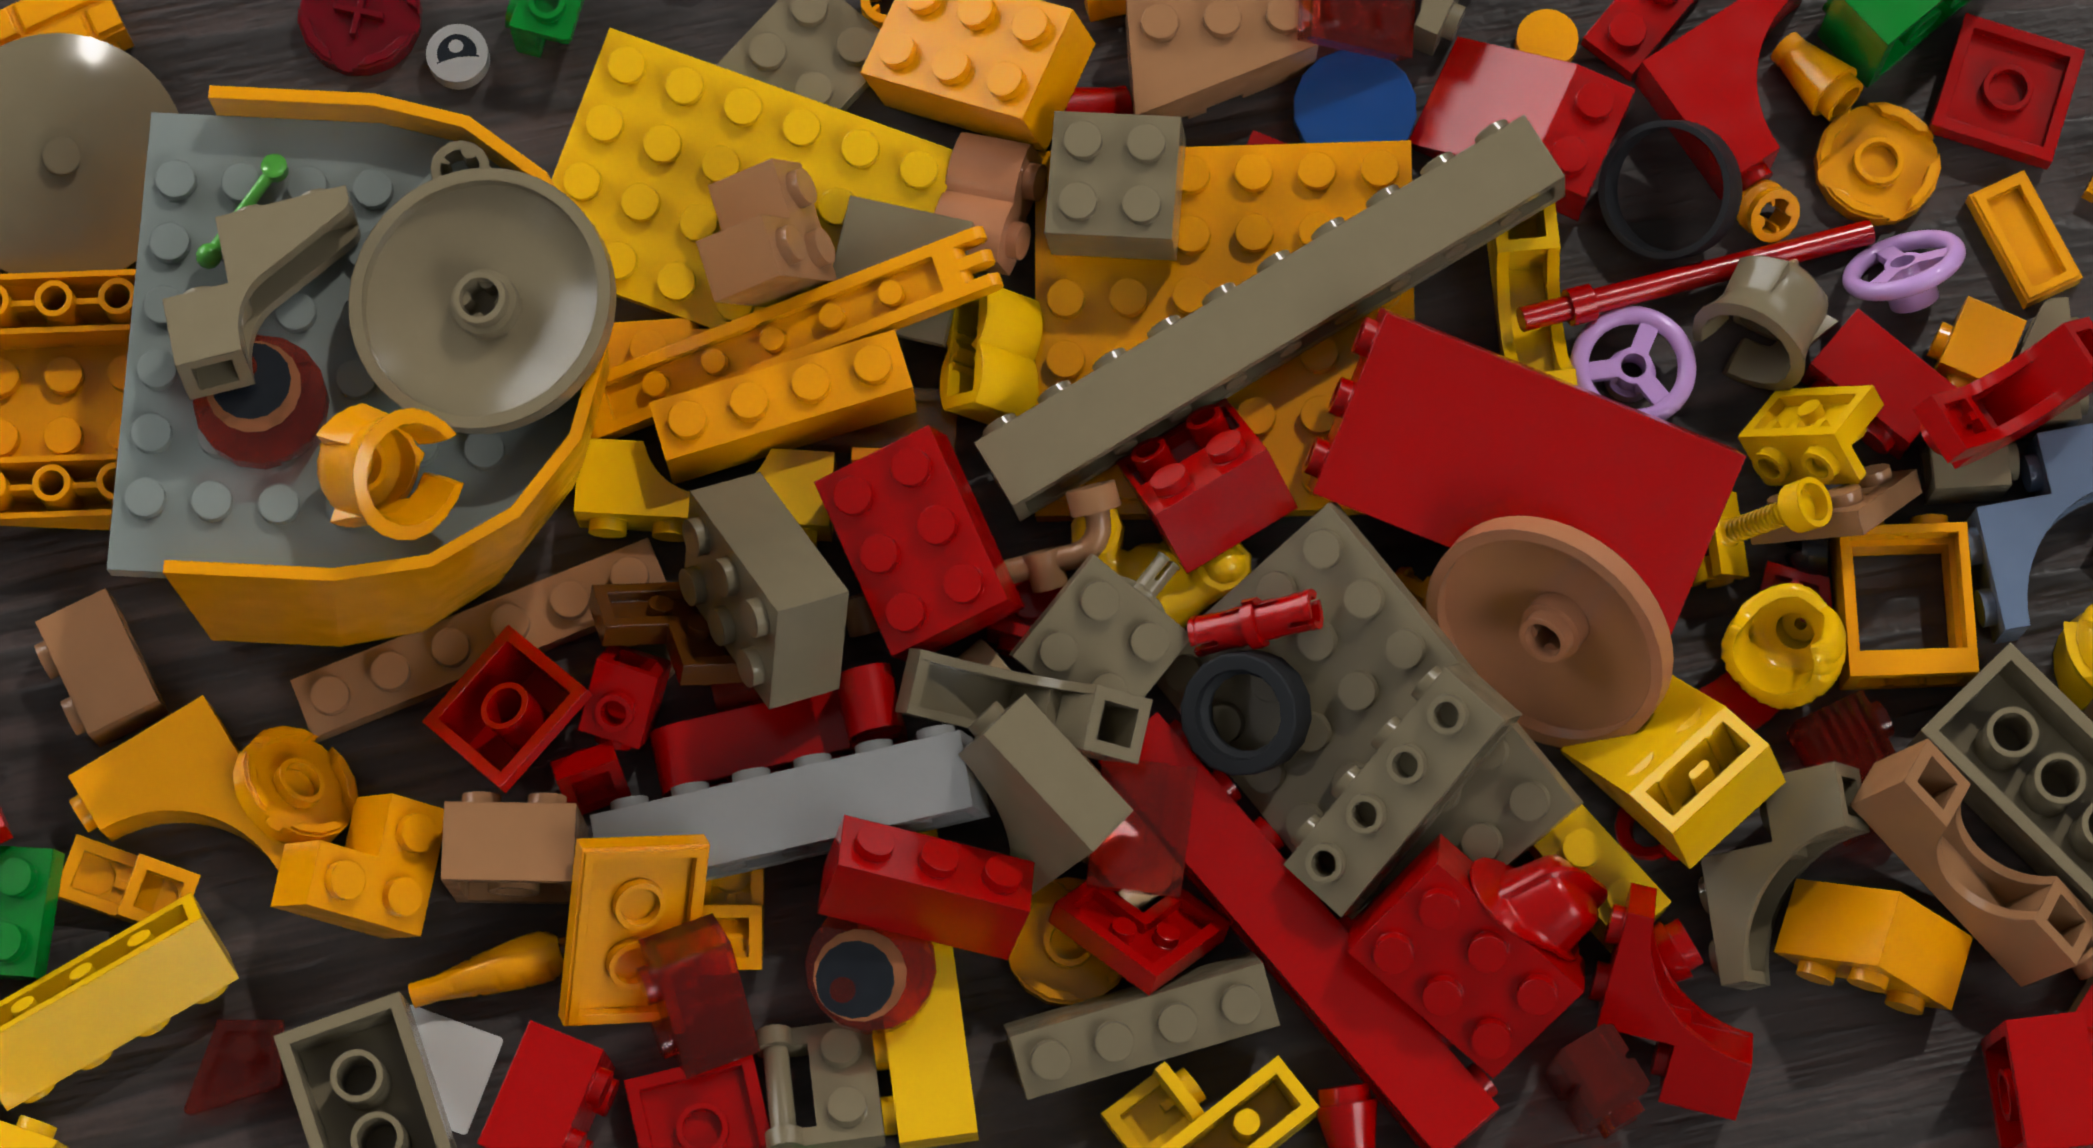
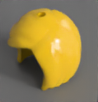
(1778, 654)

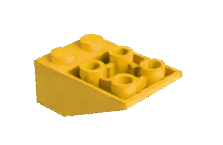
(1684, 772)

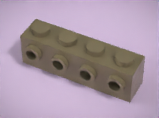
(1401, 787)

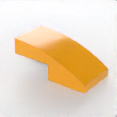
(121, 882)
(739, 909)

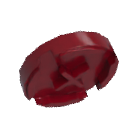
(360, 34)

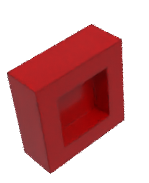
(591, 777)

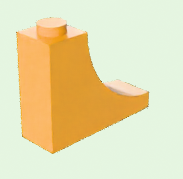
(168, 776)

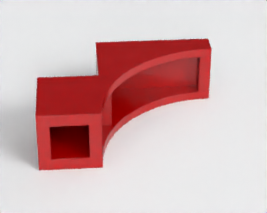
(1696, 1055)

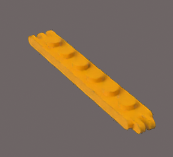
(828, 316)

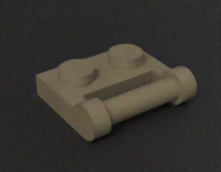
(842, 1087)

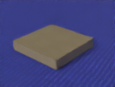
(883, 231)

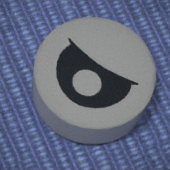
(458, 56)

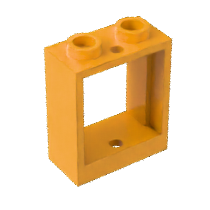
(1909, 667)

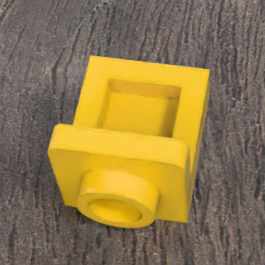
(1155, 1109)

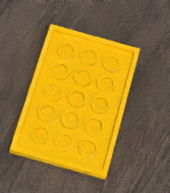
(672, 124)

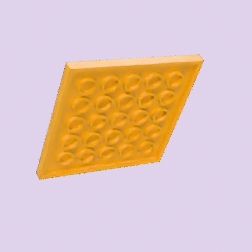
(1233, 216)

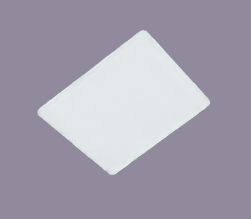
(460, 1063)

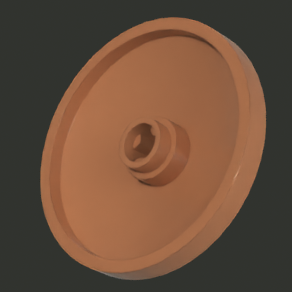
(1554, 627)

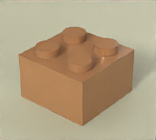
(510, 848)

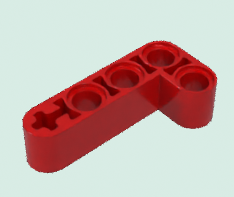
(754, 736)

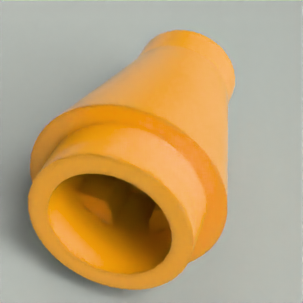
(1818, 77)

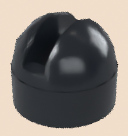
(1812, 558)

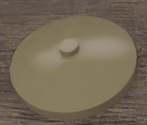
(73, 153)
(482, 300)

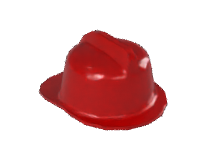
(1540, 901)

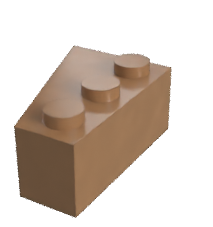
(1210, 51)

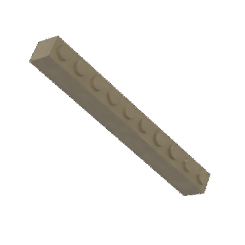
(1272, 315)

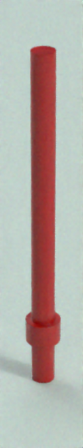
(1584, 303)

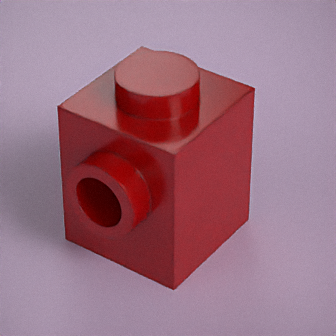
(625, 697)

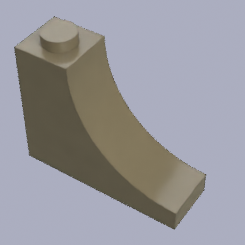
(1042, 788)

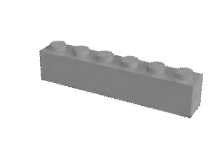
(797, 811)

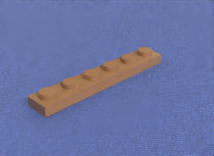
(434, 660)

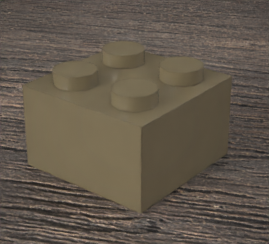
(1115, 185)

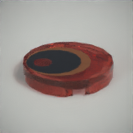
(272, 418)
(869, 975)

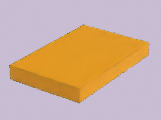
(617, 897)

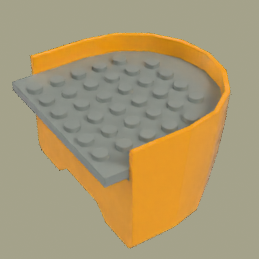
(258, 544)

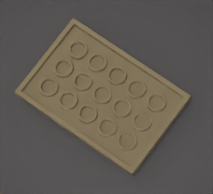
(1358, 678)

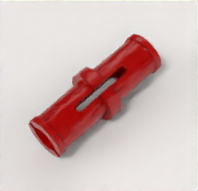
(1255, 622)

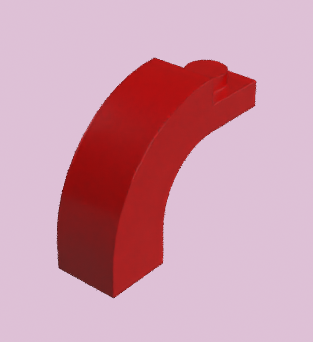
(2012, 399)

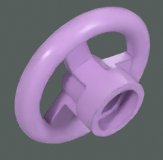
(1908, 277)
(1632, 389)

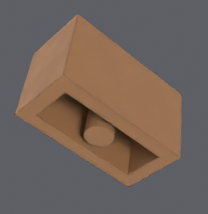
(100, 669)

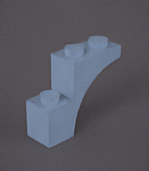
(2008, 533)

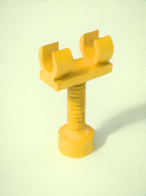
(1800, 506)

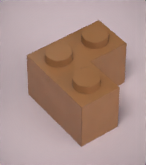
(767, 236)

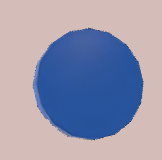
(1354, 100)

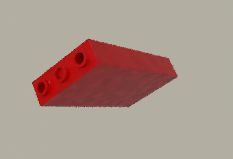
(1464, 436)

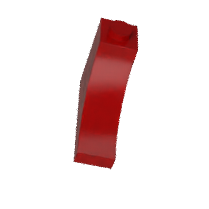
(1713, 82)

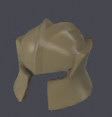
(1778, 303)

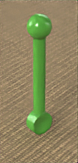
(274, 170)

